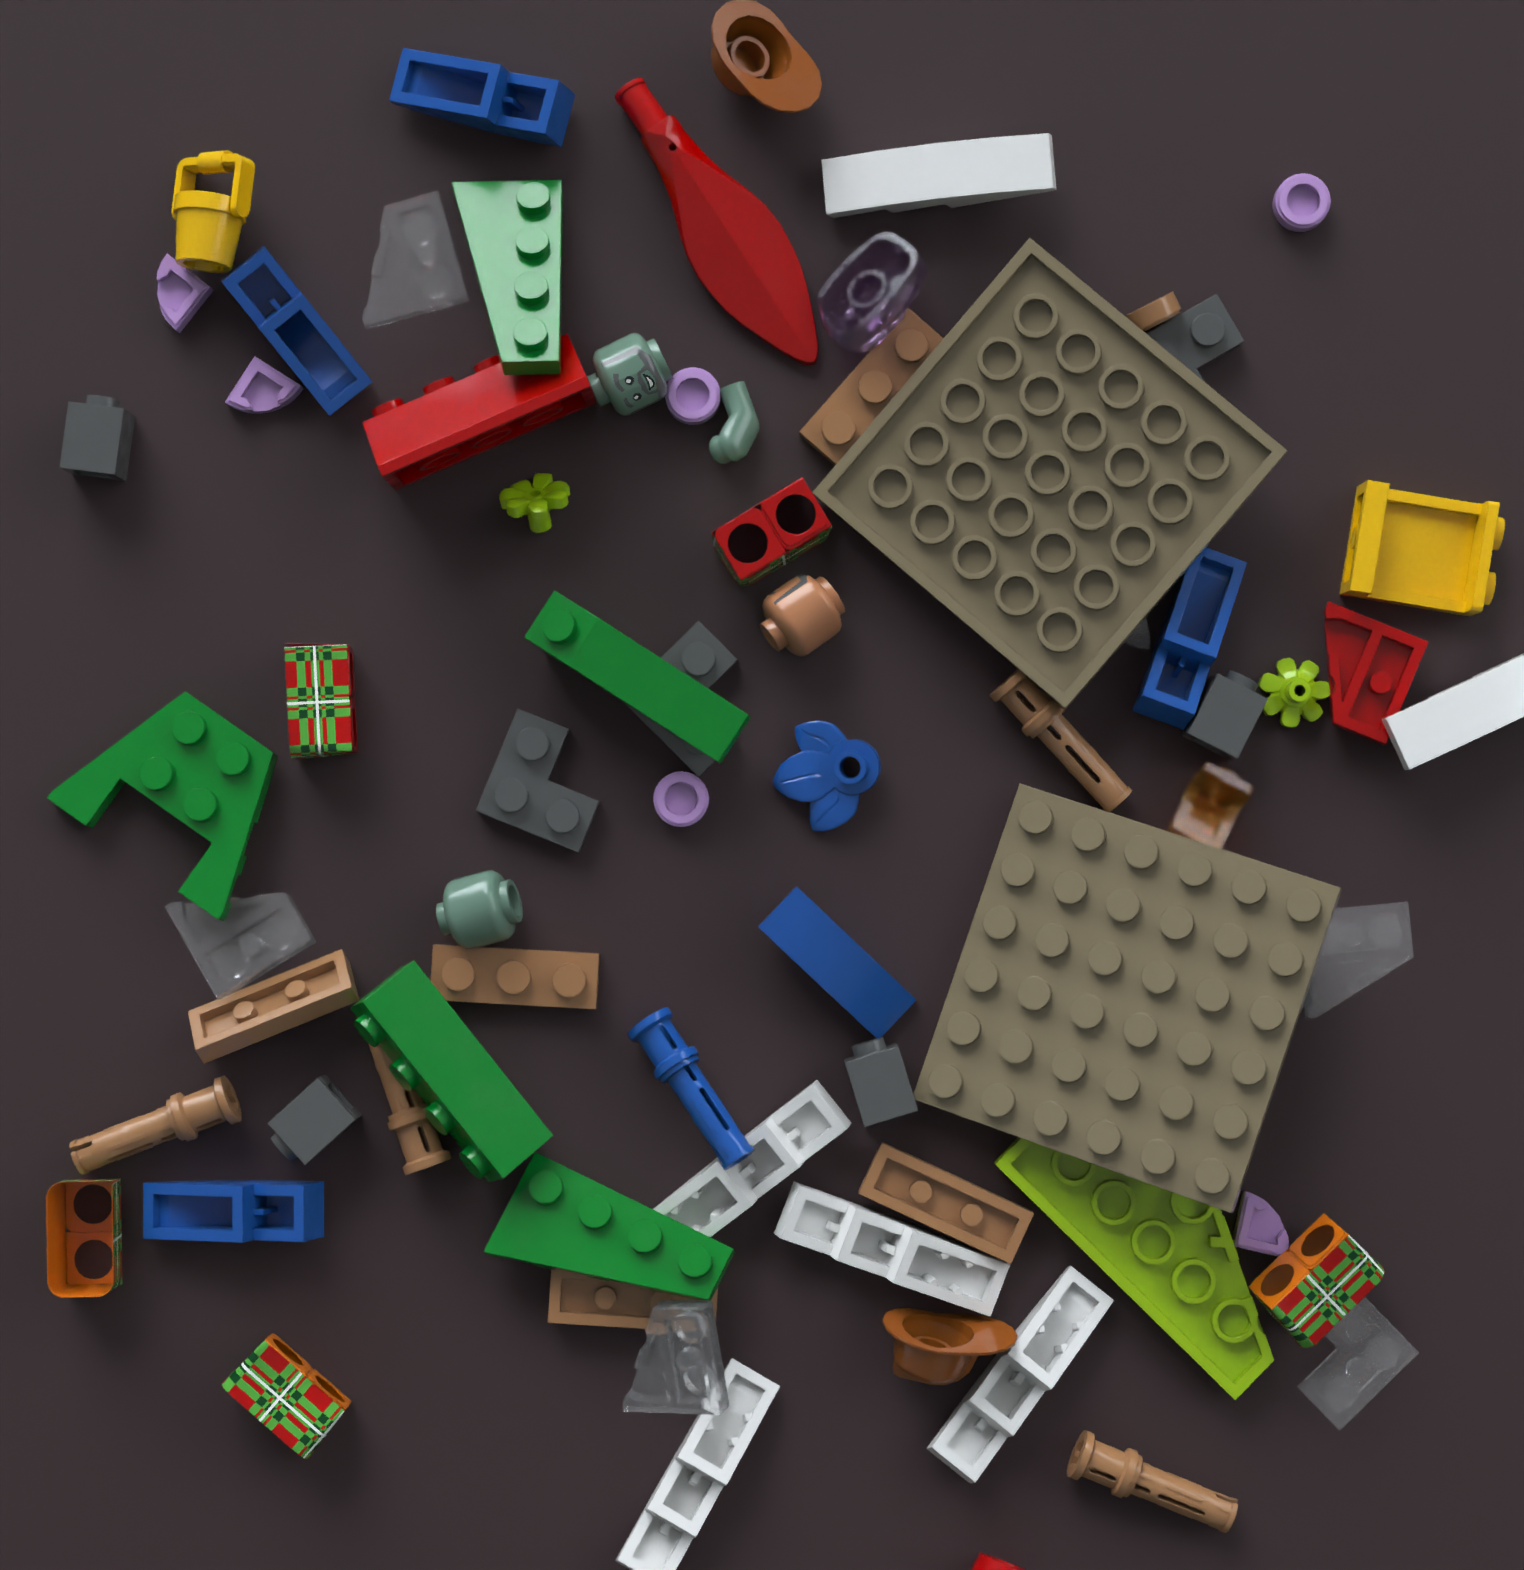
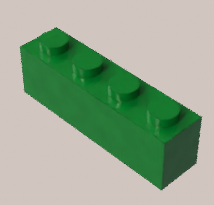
(450, 1073)

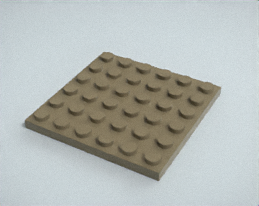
(1049, 473)
(1127, 996)

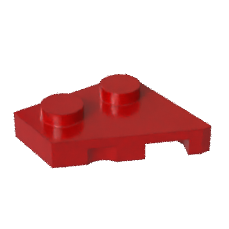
(1367, 670)

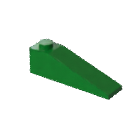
(637, 677)

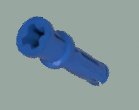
(678, 1066)

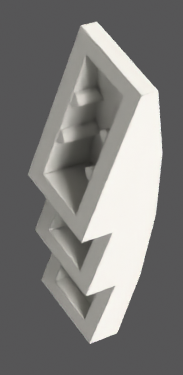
(939, 174)
(1458, 714)
(780, 1146)
(892, 1249)
(1020, 1375)
(698, 1474)

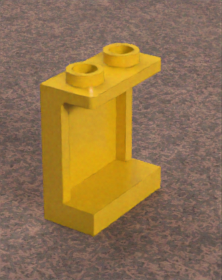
(1421, 550)

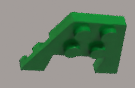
(197, 772)

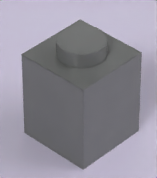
(97, 439)
(1225, 714)
(879, 1081)
(312, 1121)

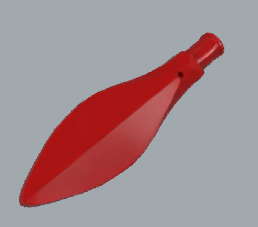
(727, 233)

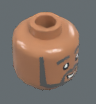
(802, 615)

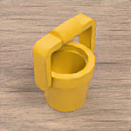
(211, 221)

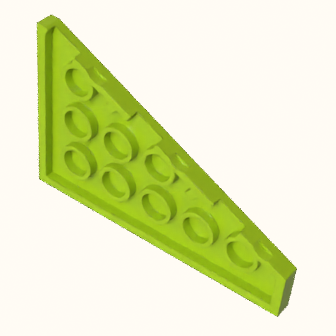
(1159, 1250)

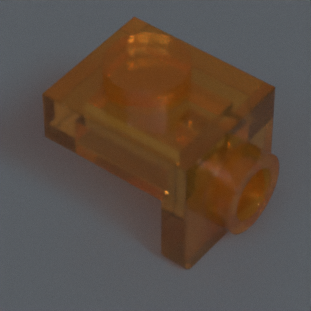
(1210, 805)

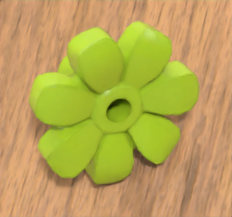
(535, 500)
(1284, 698)

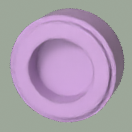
(1301, 202)
(693, 396)
(681, 799)

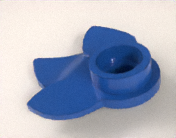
(819, 775)

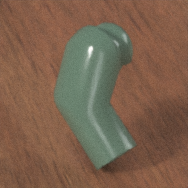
(740, 427)

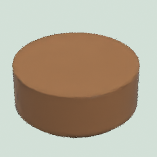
(1155, 312)

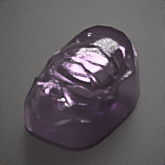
(871, 292)

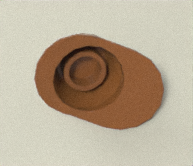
(761, 58)
(942, 1345)

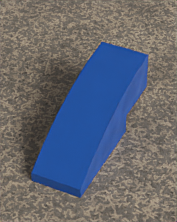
(483, 96)
(296, 330)
(1190, 639)
(837, 963)
(234, 1210)

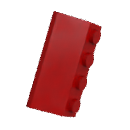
(471, 416)

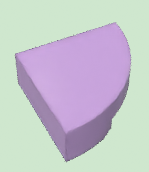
(179, 293)
(262, 389)
(1259, 1226)

